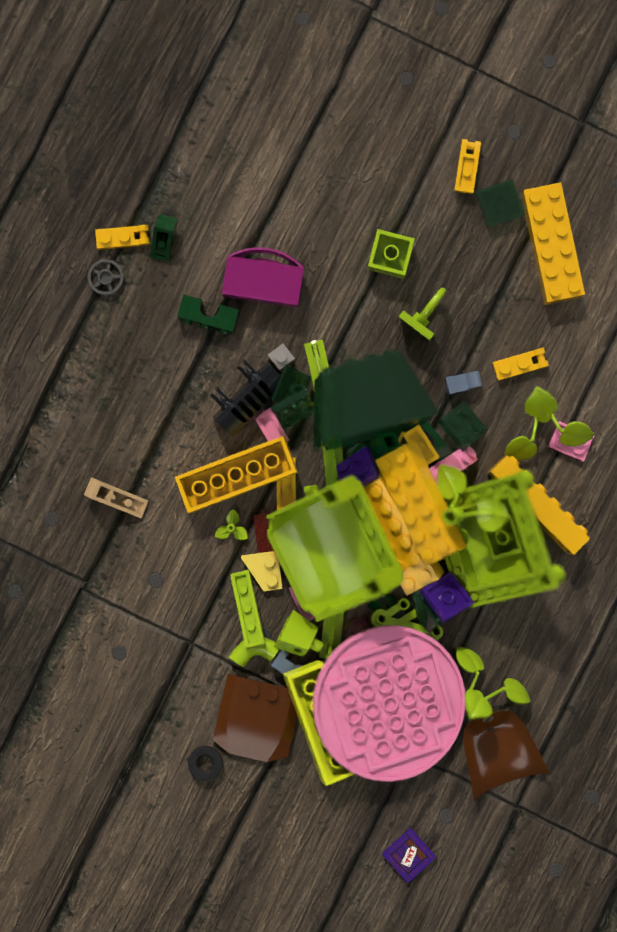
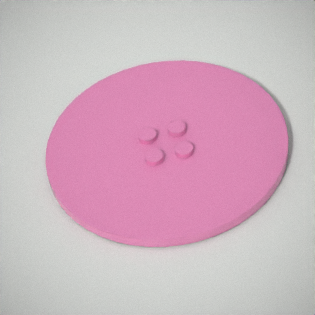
(389, 703)

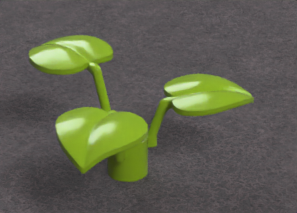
(542, 407)
(491, 512)
(475, 702)

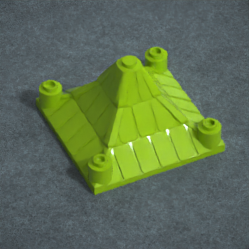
(507, 560)

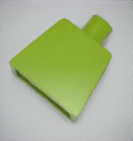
(298, 635)

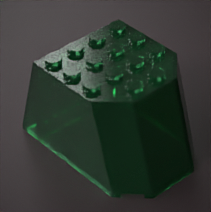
(367, 400)

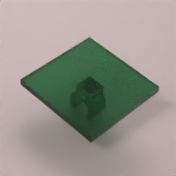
(290, 383)

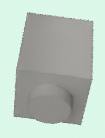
(281, 357)

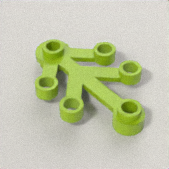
(403, 621)

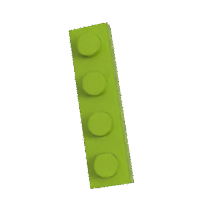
(248, 609)

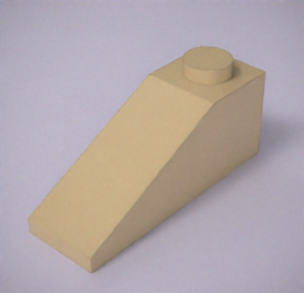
(116, 497)

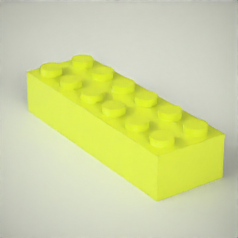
(301, 689)

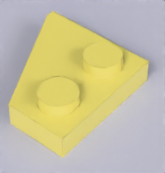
(265, 569)

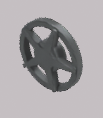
(105, 277)

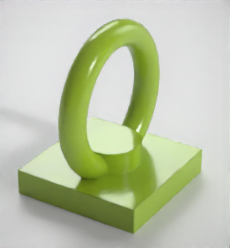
(420, 321)

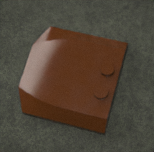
(255, 719)

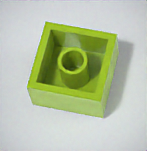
(390, 254)

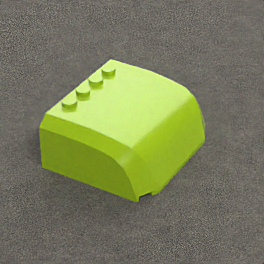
(334, 549)

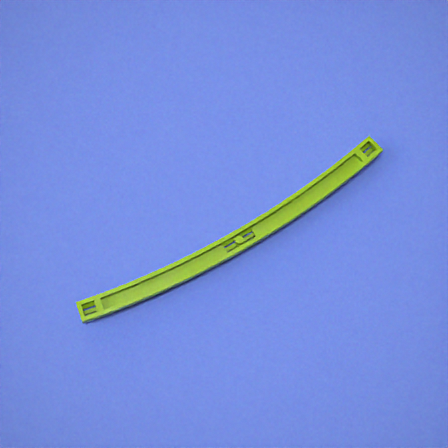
(332, 625)

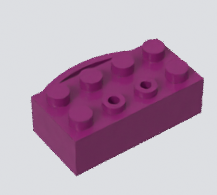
(262, 278)

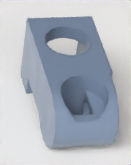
(462, 382)
(282, 663)

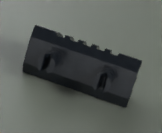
(249, 400)

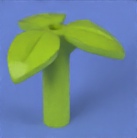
(232, 519)

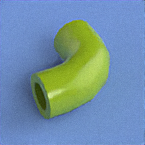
(242, 655)

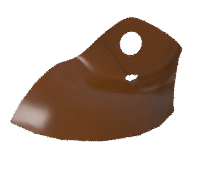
(500, 754)

